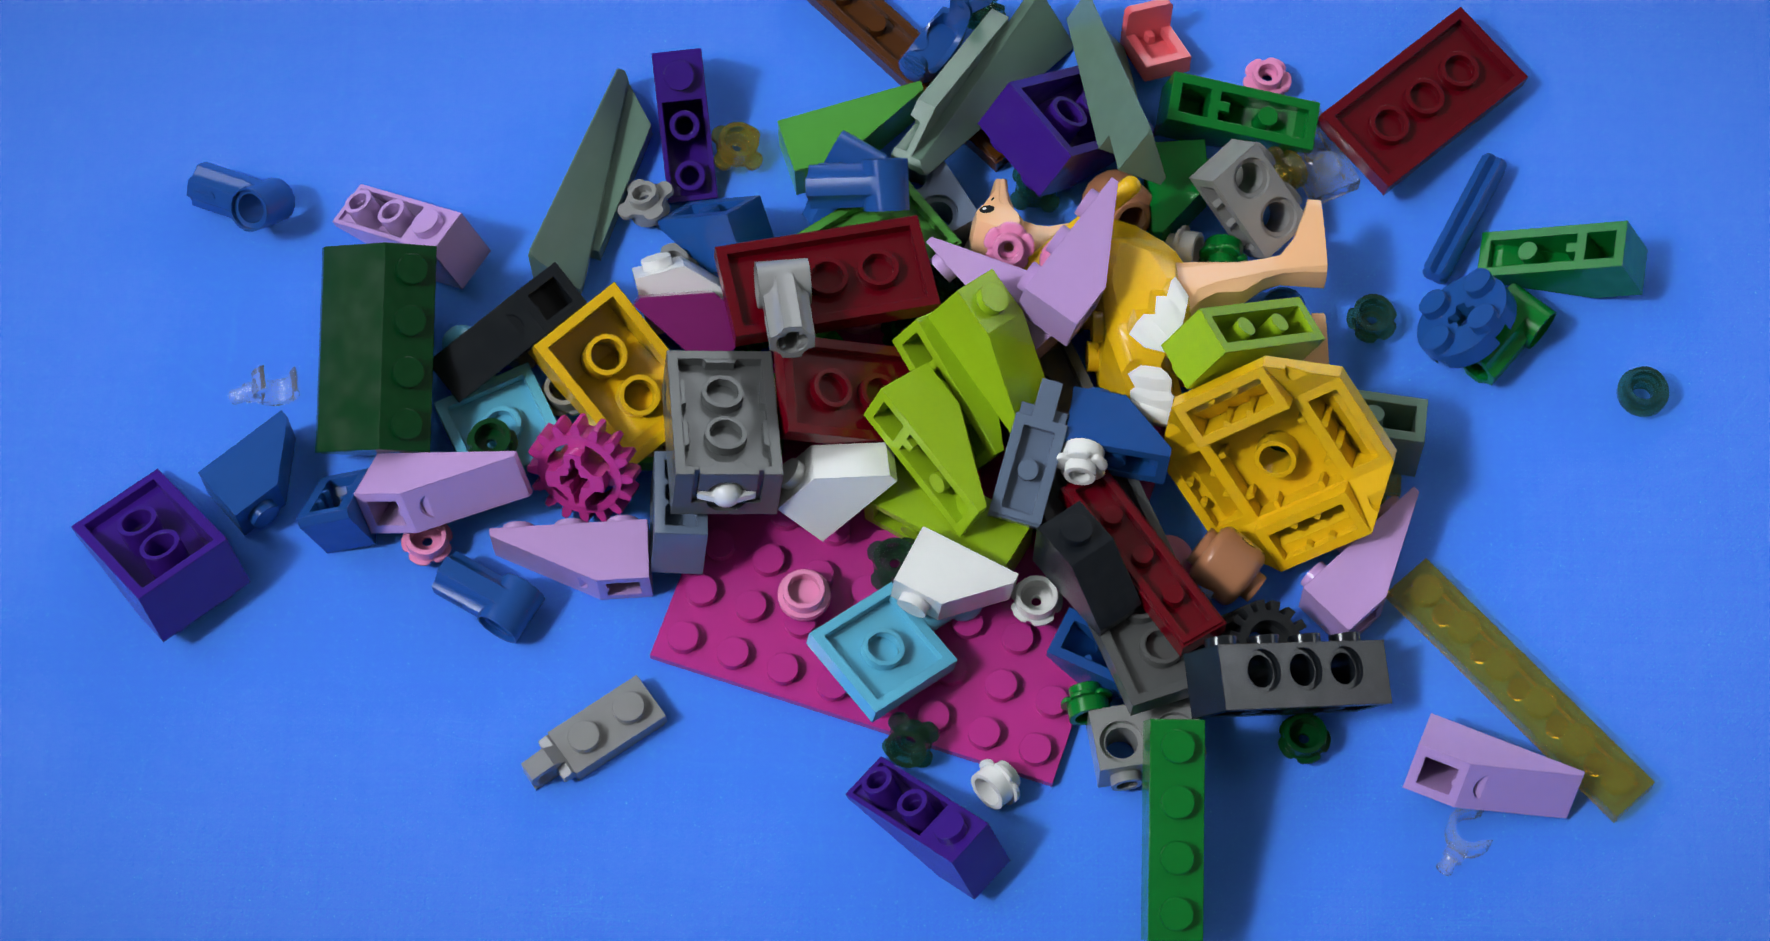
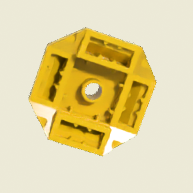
(1292, 500)

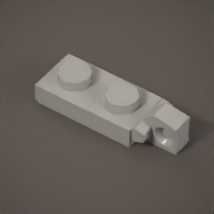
(595, 734)

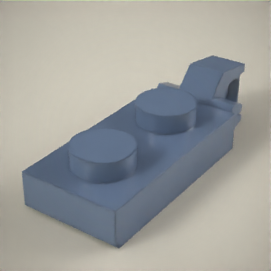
(1030, 459)

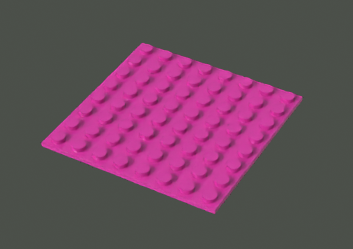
(732, 629)

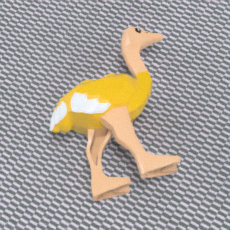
(1156, 292)

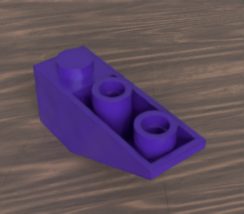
(684, 124)
(931, 827)

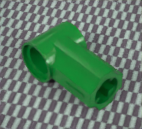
(1530, 325)

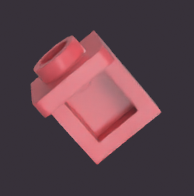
(1152, 41)

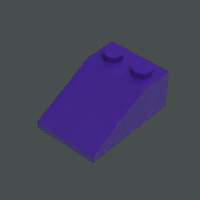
(1046, 131)
(162, 554)

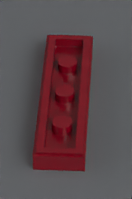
(1159, 578)

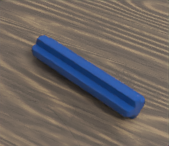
(1464, 218)

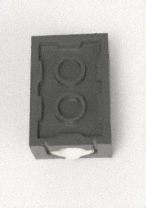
(721, 432)

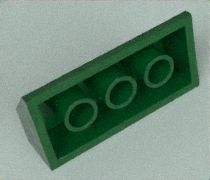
(376, 349)

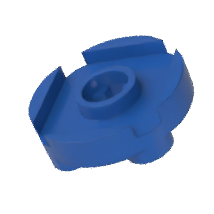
(1474, 297)

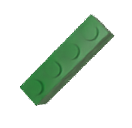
(1173, 830)

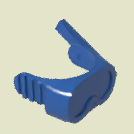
(939, 40)

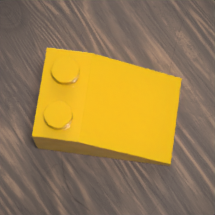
(610, 369)

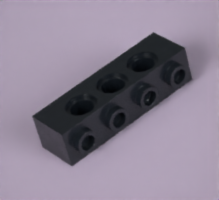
(1287, 676)

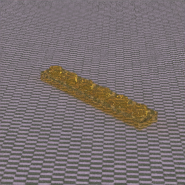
(1519, 688)

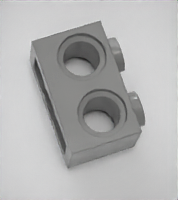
(1242, 206)
(1116, 725)

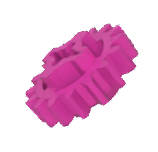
(584, 468)

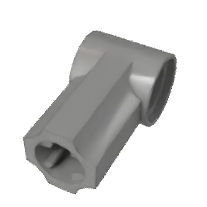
(785, 296)

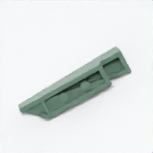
(976, 76)
(1112, 96)
(594, 185)

